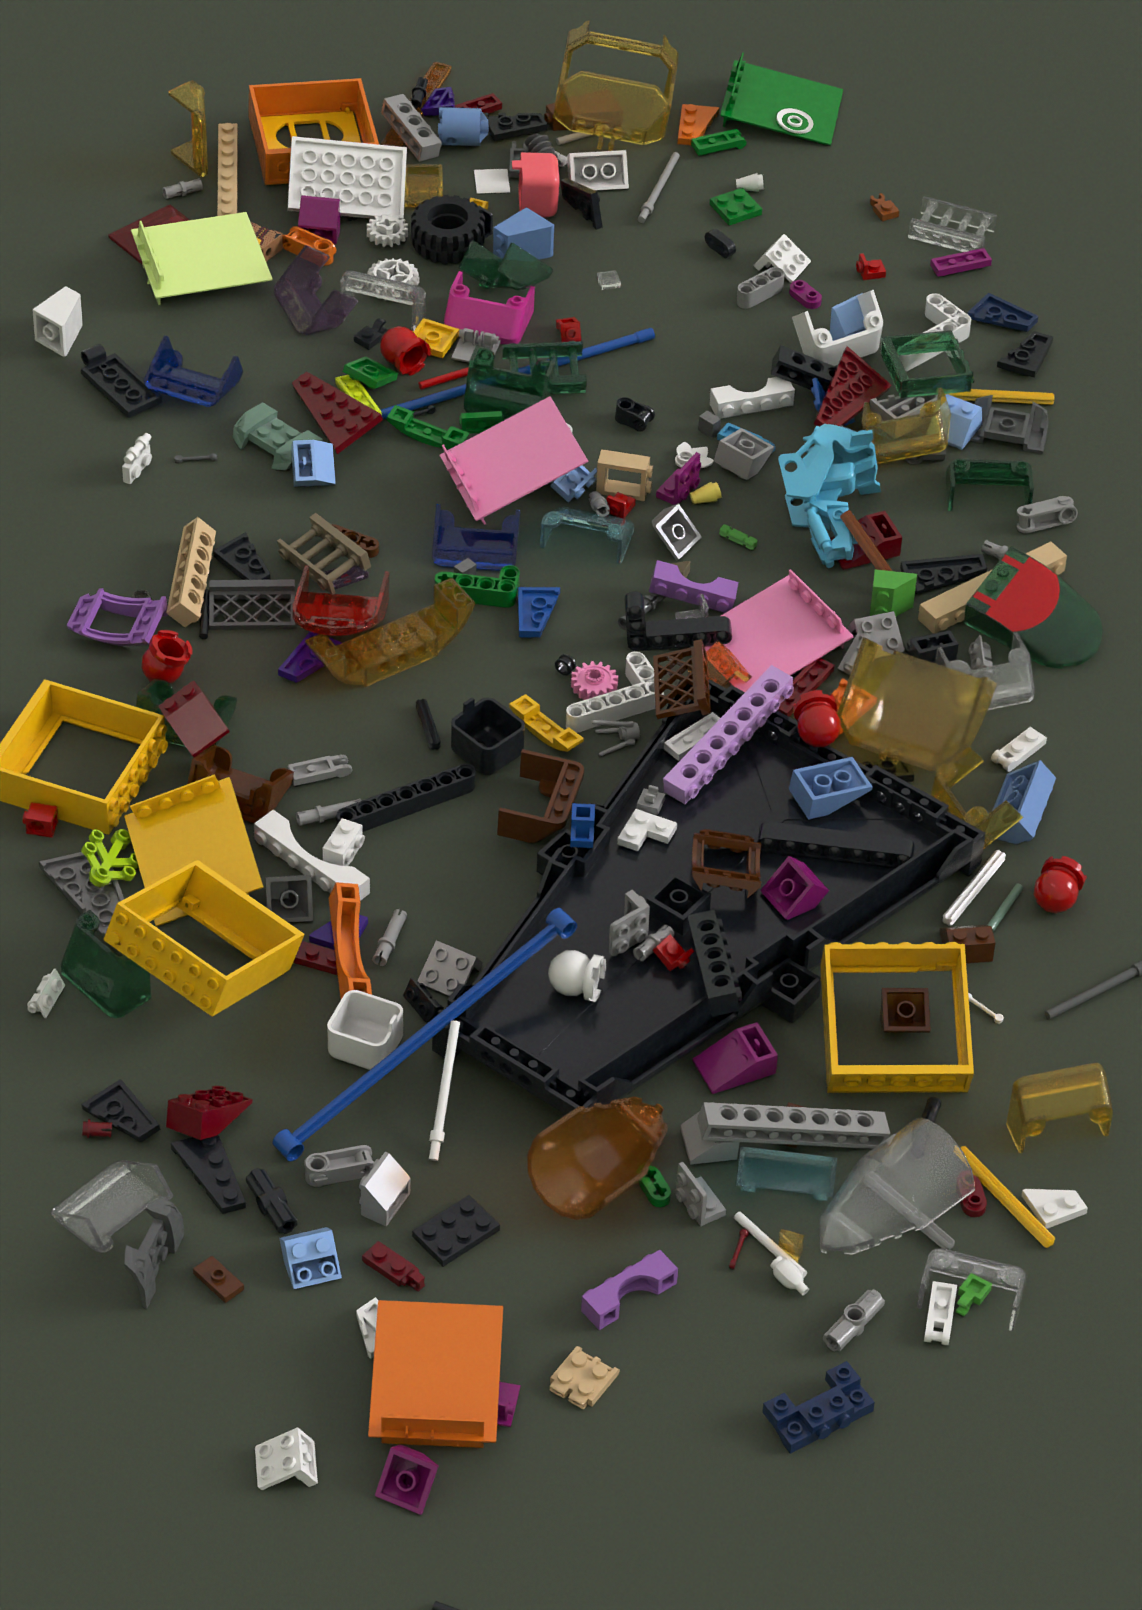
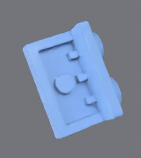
(573, 483)

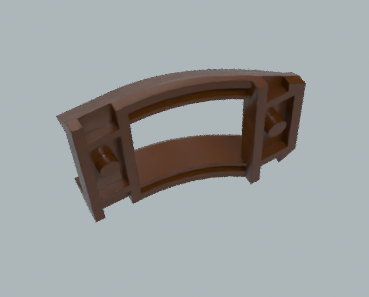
(716, 877)

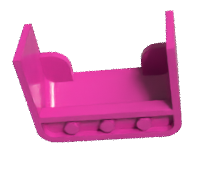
(504, 320)

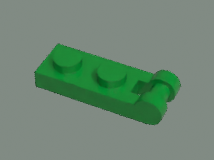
(718, 142)

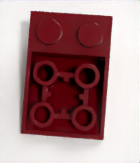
(883, 535)
(205, 1111)

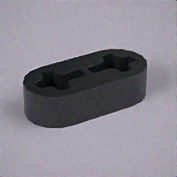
(720, 243)

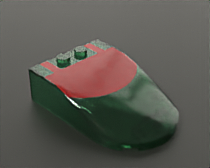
(1040, 606)

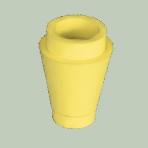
(706, 494)

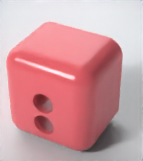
(538, 182)

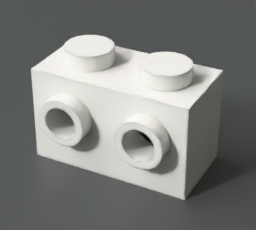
(343, 843)

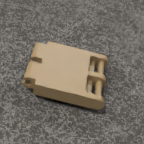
(582, 1378)

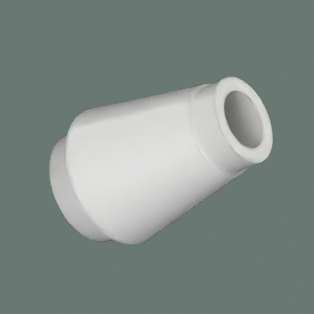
(751, 183)

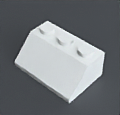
(599, 169)

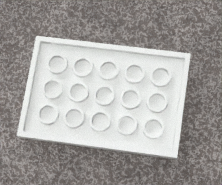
(361, 175)

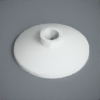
(779, 119)

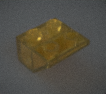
(422, 183)

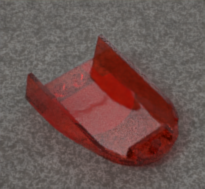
(337, 612)

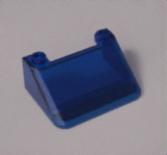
(169, 378)
(483, 546)

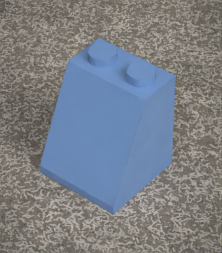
(527, 231)

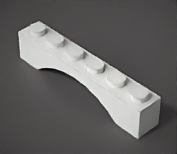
(275, 834)

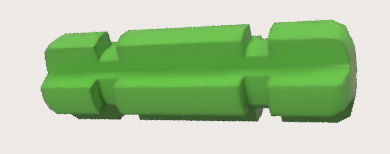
(738, 537)

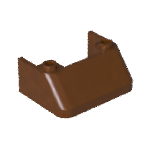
(558, 780)

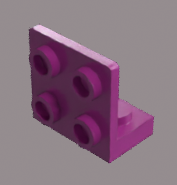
(681, 482)

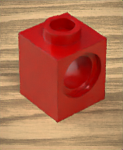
(41, 819)

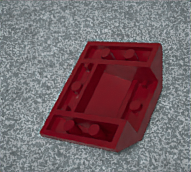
(124, 238)

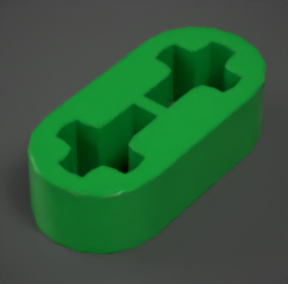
(659, 1184)

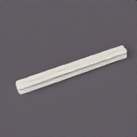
(973, 887)

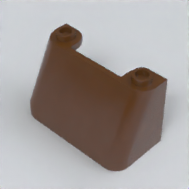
(254, 794)

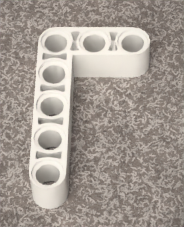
(946, 318)
(618, 703)

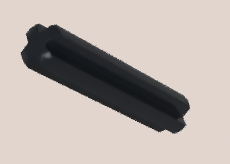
(428, 724)

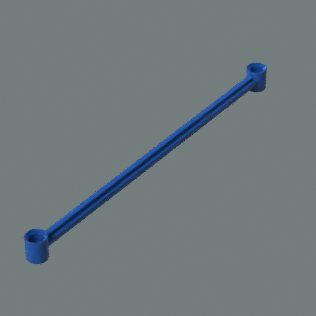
(291, 1144)

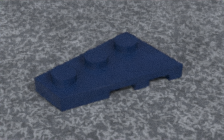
(1002, 313)

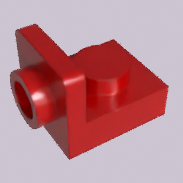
(870, 269)
(569, 329)
(620, 504)
(672, 953)

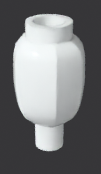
(789, 1275)

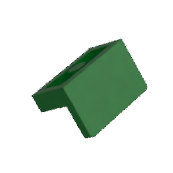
(479, 421)

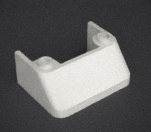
(819, 342)

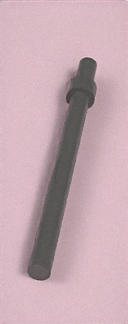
(1135, 970)

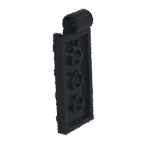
(117, 381)

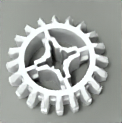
(395, 270)

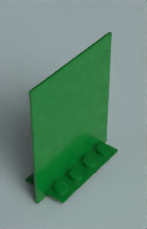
(759, 93)

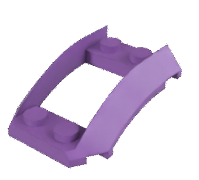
(143, 609)

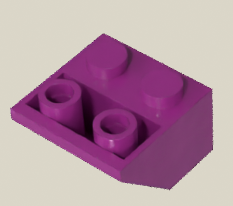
(320, 216)

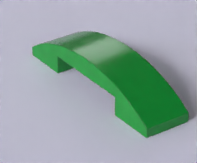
(423, 432)

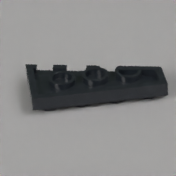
(212, 1170)

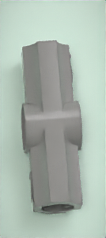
(853, 1320)

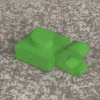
(972, 1291)

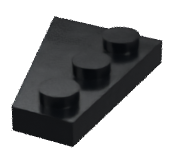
(511, 126)
(584, 199)
(1028, 355)
(242, 559)

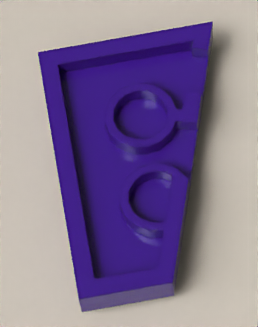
(301, 661)

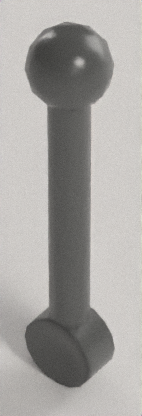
(179, 459)

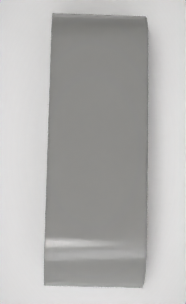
(760, 287)

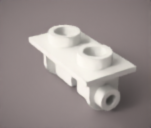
(47, 994)

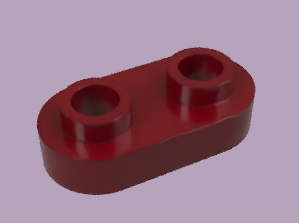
(975, 1209)

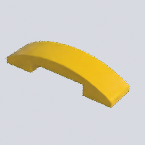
(543, 727)

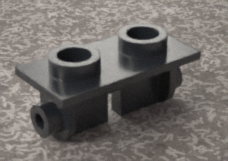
(421, 1000)

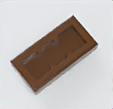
(218, 1279)

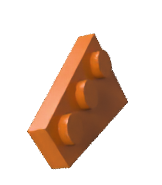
(695, 121)

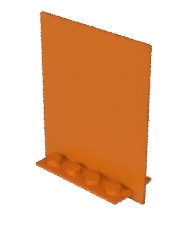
(436, 1374)

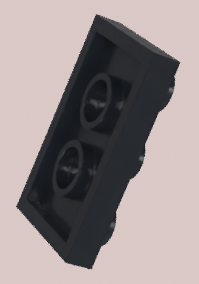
(456, 1230)

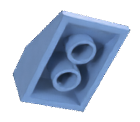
(828, 786)

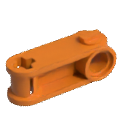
(298, 238)

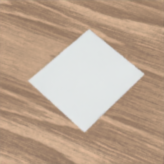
(492, 181)

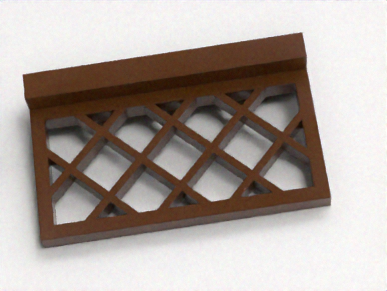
(697, 678)

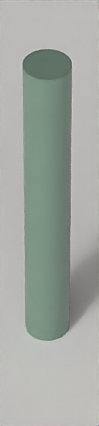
(1005, 906)

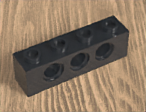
(801, 368)

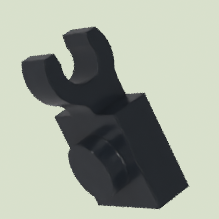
(368, 336)

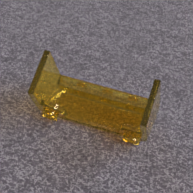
(912, 434)
(951, 772)
(1058, 1096)

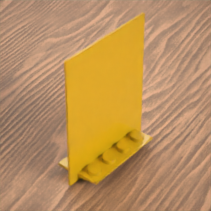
(193, 825)

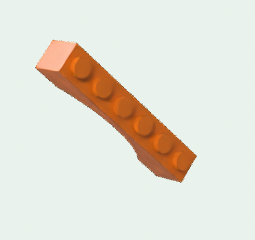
(344, 913)

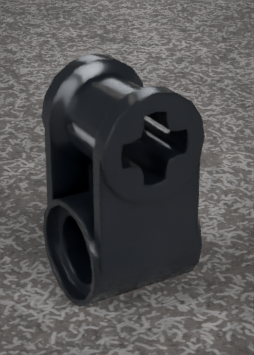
(631, 413)

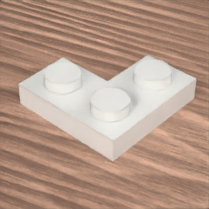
(645, 825)

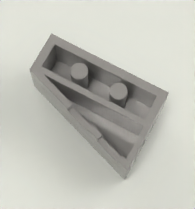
(899, 407)

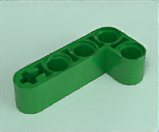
(488, 590)

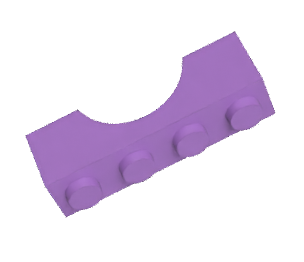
(671, 583)
(651, 1274)

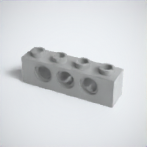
(411, 127)

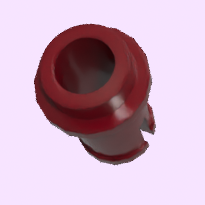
(95, 1129)

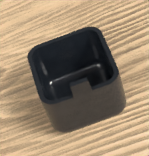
(494, 727)

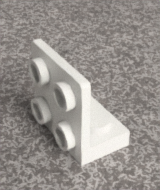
(786, 256)
(286, 1457)

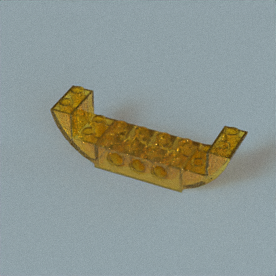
(398, 643)

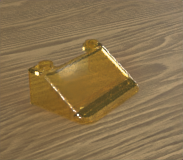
(194, 152)

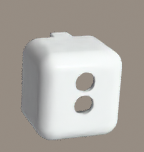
(364, 1029)

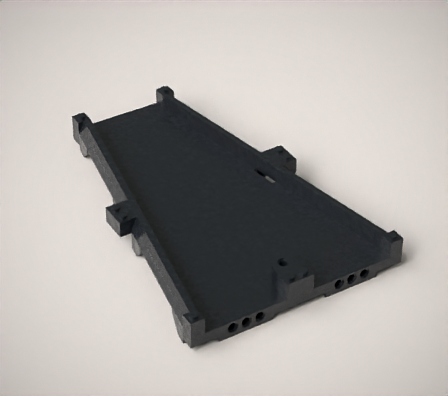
(649, 1016)

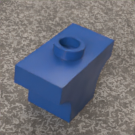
(582, 825)

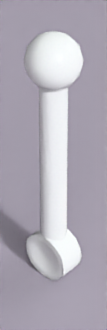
(998, 1018)

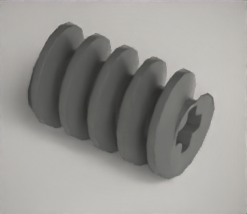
(539, 144)

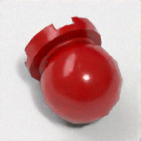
(404, 350)
(166, 656)
(817, 718)
(1059, 884)

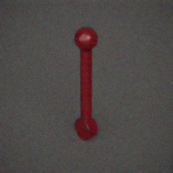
(743, 1234)

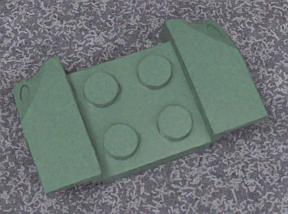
(268, 432)

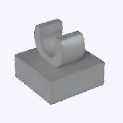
(651, 800)

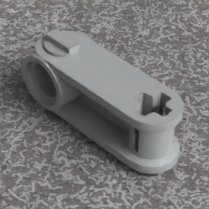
(1046, 514)
(338, 1165)

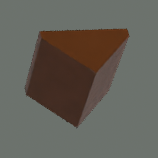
(905, 1010)

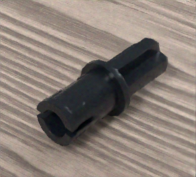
(419, 92)

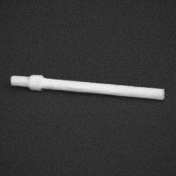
(437, 1134)

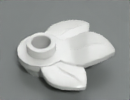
(685, 452)

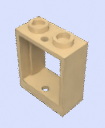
(624, 462)

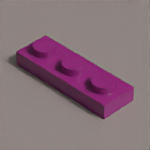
(961, 262)

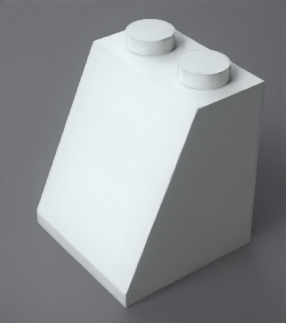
(58, 320)

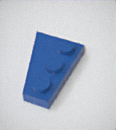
(535, 608)

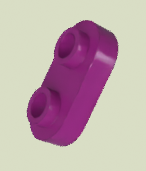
(805, 294)

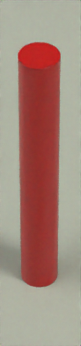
(443, 378)

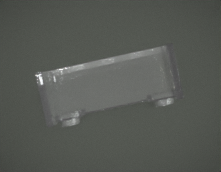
(386, 289)
(1013, 678)
(962, 1264)

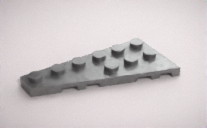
(71, 877)

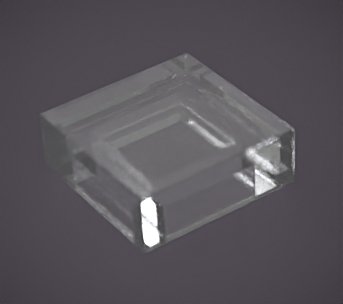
(608, 280)

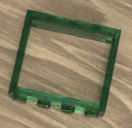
(924, 343)

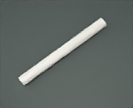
(764, 1239)

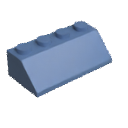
(1028, 793)

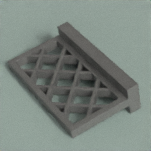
(251, 591)

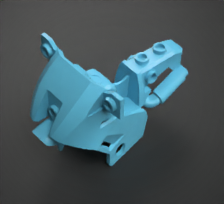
(831, 469)

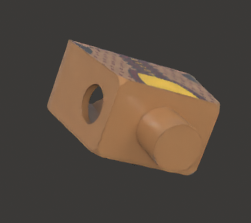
(269, 240)

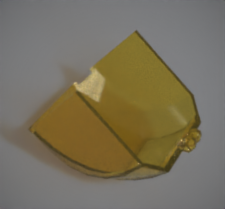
(911, 707)

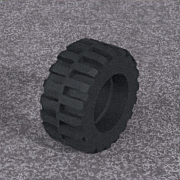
(446, 227)

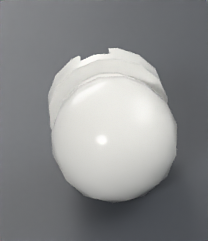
(575, 974)

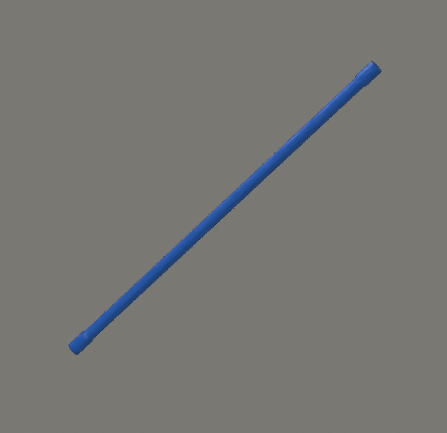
(637, 337)

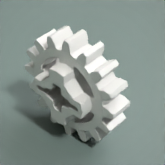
(387, 230)

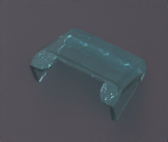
(617, 529)

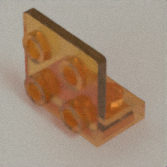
(724, 665)

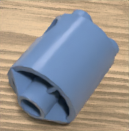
(462, 126)

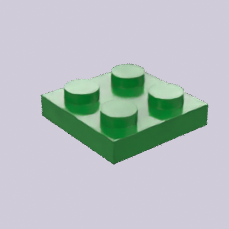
(735, 206)
(370, 372)

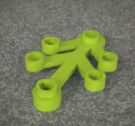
(101, 875)

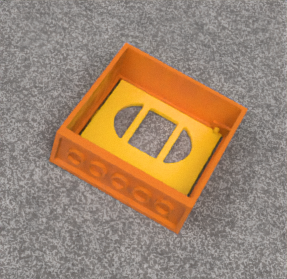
(305, 103)

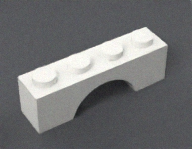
(730, 402)

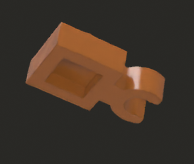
(884, 209)

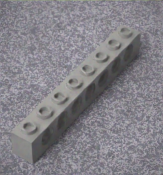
(792, 1125)

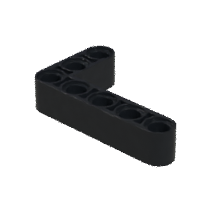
(671, 633)

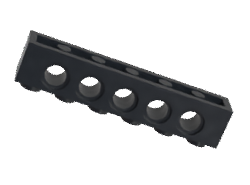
(715, 962)

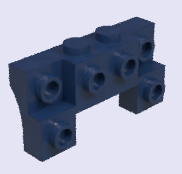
(822, 1414)

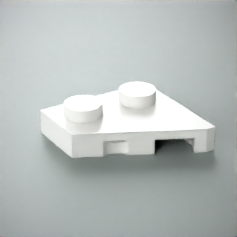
(1054, 1206)

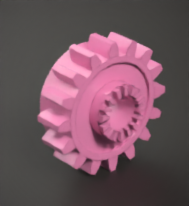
(593, 680)

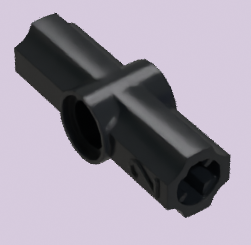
(271, 1201)

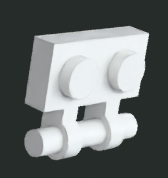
(136, 459)

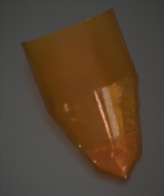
(595, 1155)

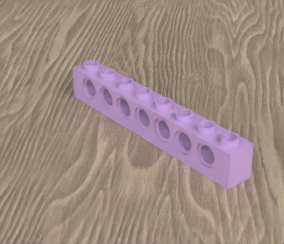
(728, 734)

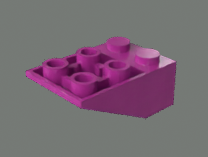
(737, 1059)

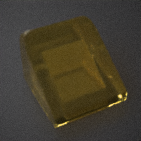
(791, 1243)

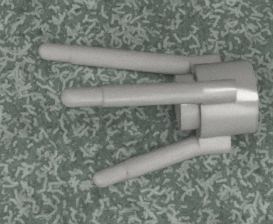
(628, 731)

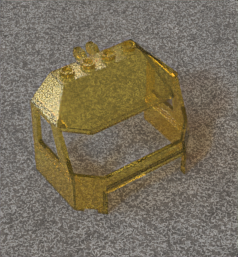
(611, 104)

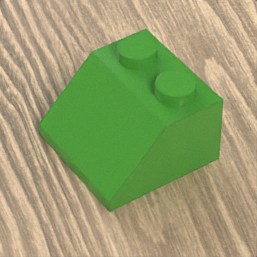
(892, 592)

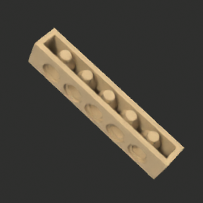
(191, 572)

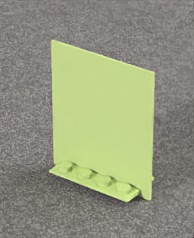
(200, 255)

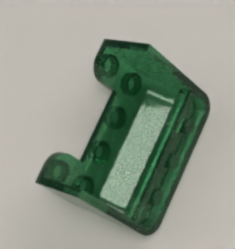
(503, 389)

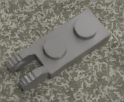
(320, 769)

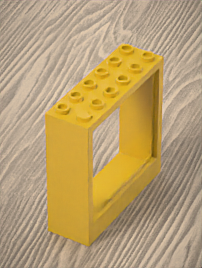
(37, 726)
(223, 910)
(897, 959)

